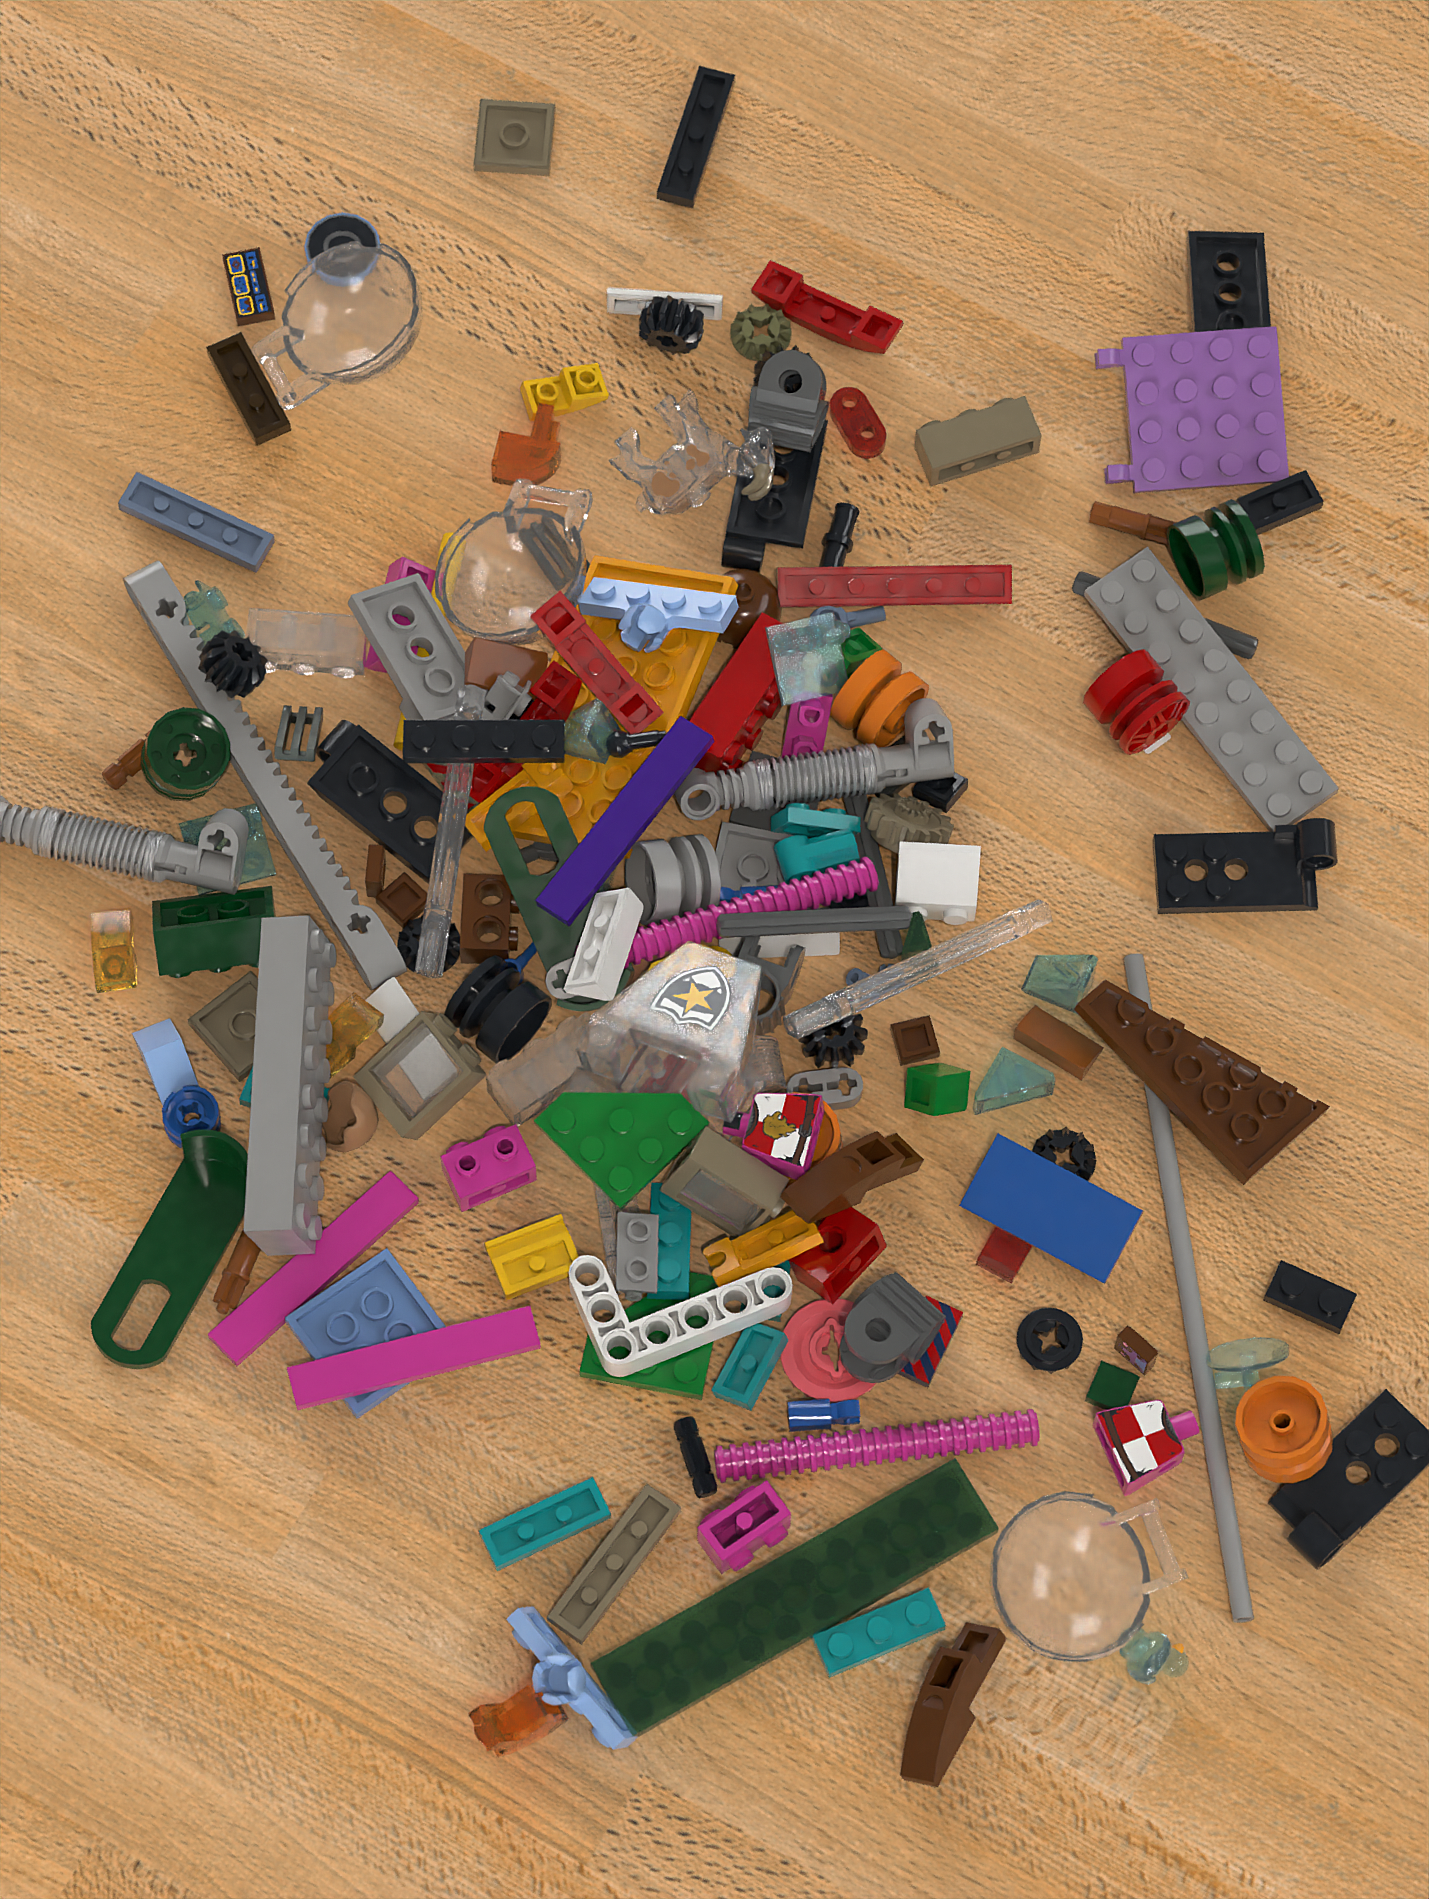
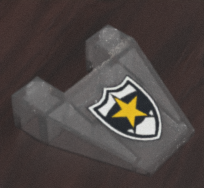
(691, 1007)

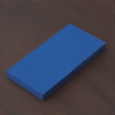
(1051, 1208)

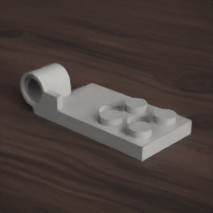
(425, 683)

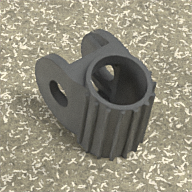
(791, 417)
(776, 981)
(888, 1329)

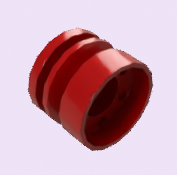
(1136, 702)

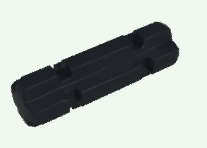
(695, 1457)

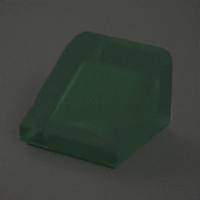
(917, 937)

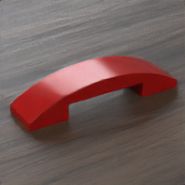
(823, 313)
(595, 664)
(555, 698)

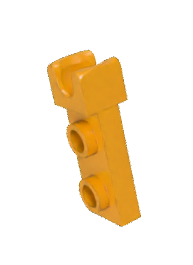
(534, 774)
(761, 1248)

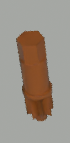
(1130, 522)
(236, 1274)

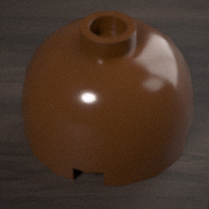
(754, 596)

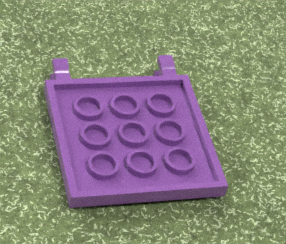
(1201, 409)

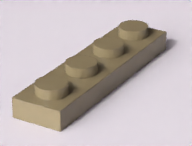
(614, 1564)

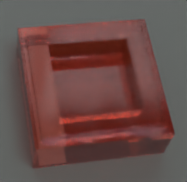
(1004, 1255)

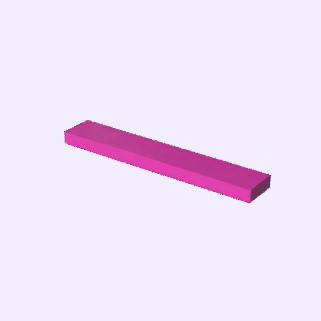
(310, 1273)
(413, 1357)

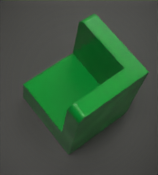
(937, 1089)

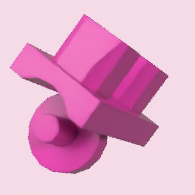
(806, 726)

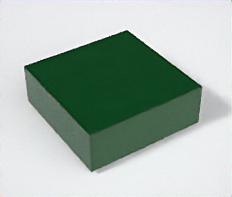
(1112, 1387)

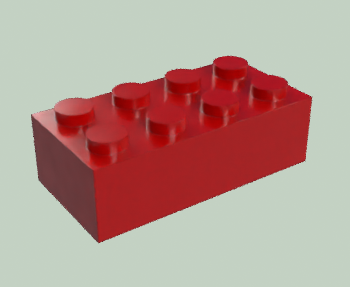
(740, 701)

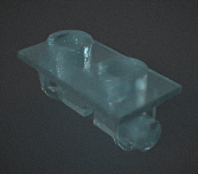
(209, 608)

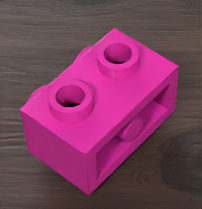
(488, 1167)
(744, 1527)

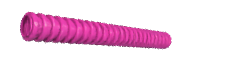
(791, 897)
(877, 1445)

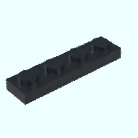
(695, 137)
(484, 741)

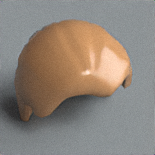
(350, 1117)

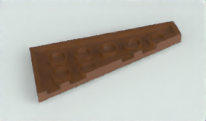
(1211, 1089)

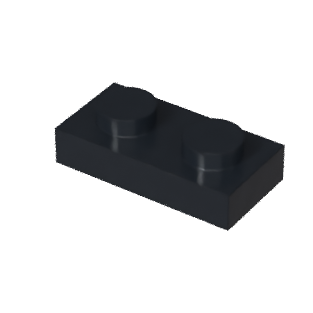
(1281, 502)
(1310, 1297)

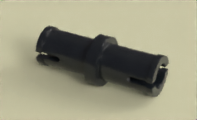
(838, 540)

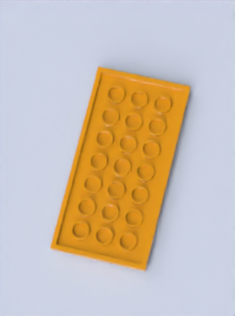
(666, 674)

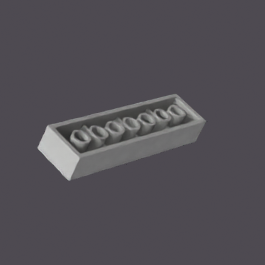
(289, 1086)

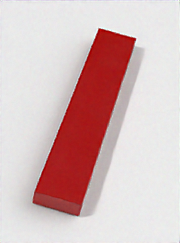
(894, 585)

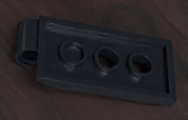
(1208, 280)
(778, 516)
(357, 780)
(1276, 863)
(1332, 1510)

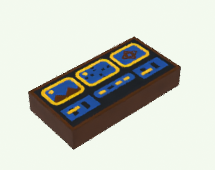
(248, 286)

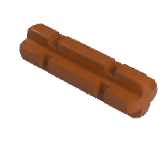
(128, 764)

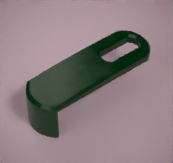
(550, 936)
(178, 1245)

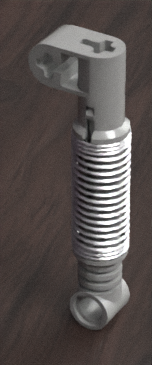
(828, 773)
(149, 855)

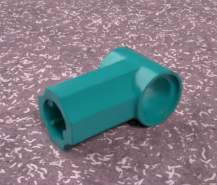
(804, 856)

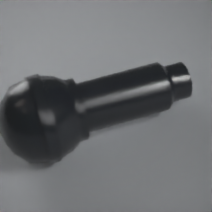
(622, 743)

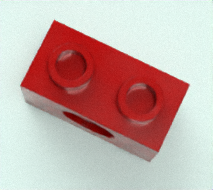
(830, 1272)

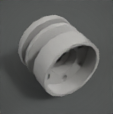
(673, 876)

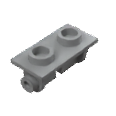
(506, 697)
(636, 1254)

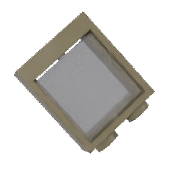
(420, 1074)
(725, 1184)

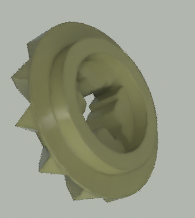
(743, 330)

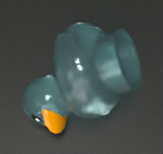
(1150, 1654)

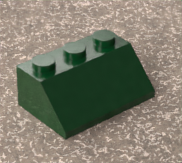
(210, 931)

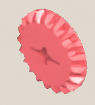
(803, 1356)

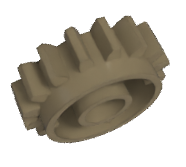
(906, 820)

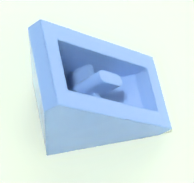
(165, 1058)

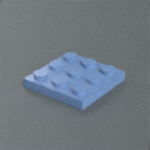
(361, 1311)

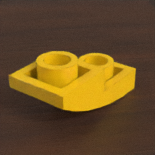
(569, 392)

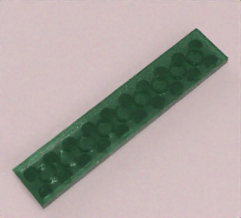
(794, 1598)

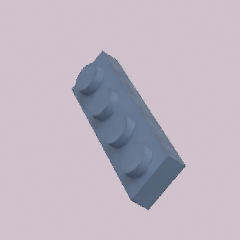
(196, 522)

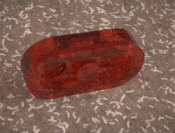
(856, 420)

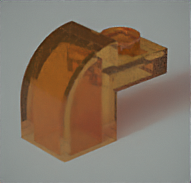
(529, 456)
(516, 1721)

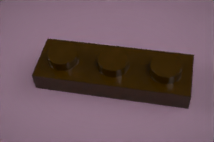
(248, 388)

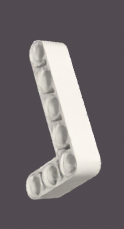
(672, 1319)

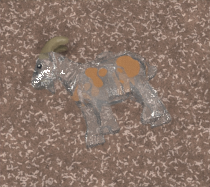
(695, 463)

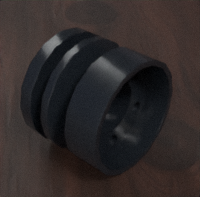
(498, 1009)

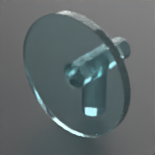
(1243, 1359)

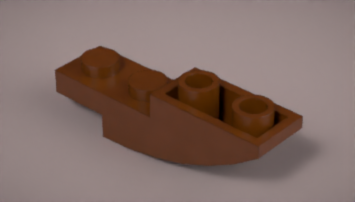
(848, 1174)
(943, 1703)

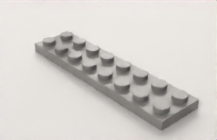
(1226, 705)

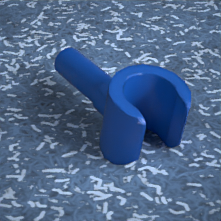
(522, 960)

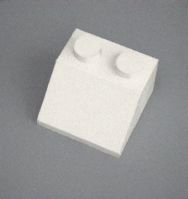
(938, 880)

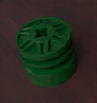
(1215, 549)
(199, 737)

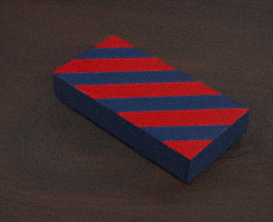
(926, 1367)

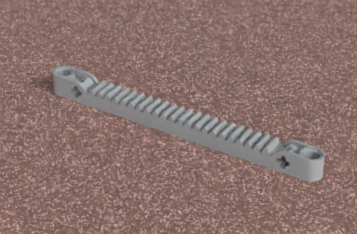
(372, 952)

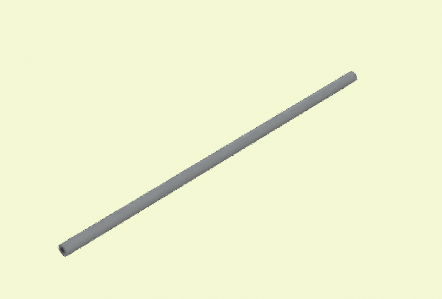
(1195, 1330)

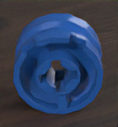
(190, 1100)

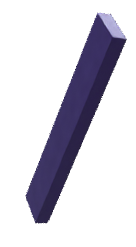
(624, 821)

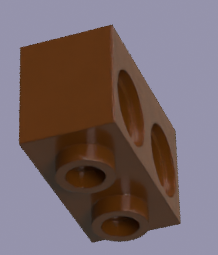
(483, 919)

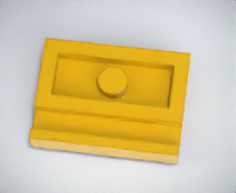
(532, 1256)

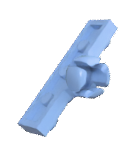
(654, 610)
(565, 1679)

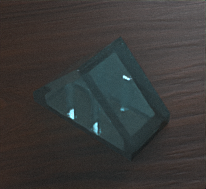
(588, 730)
(1061, 979)
(1012, 1082)

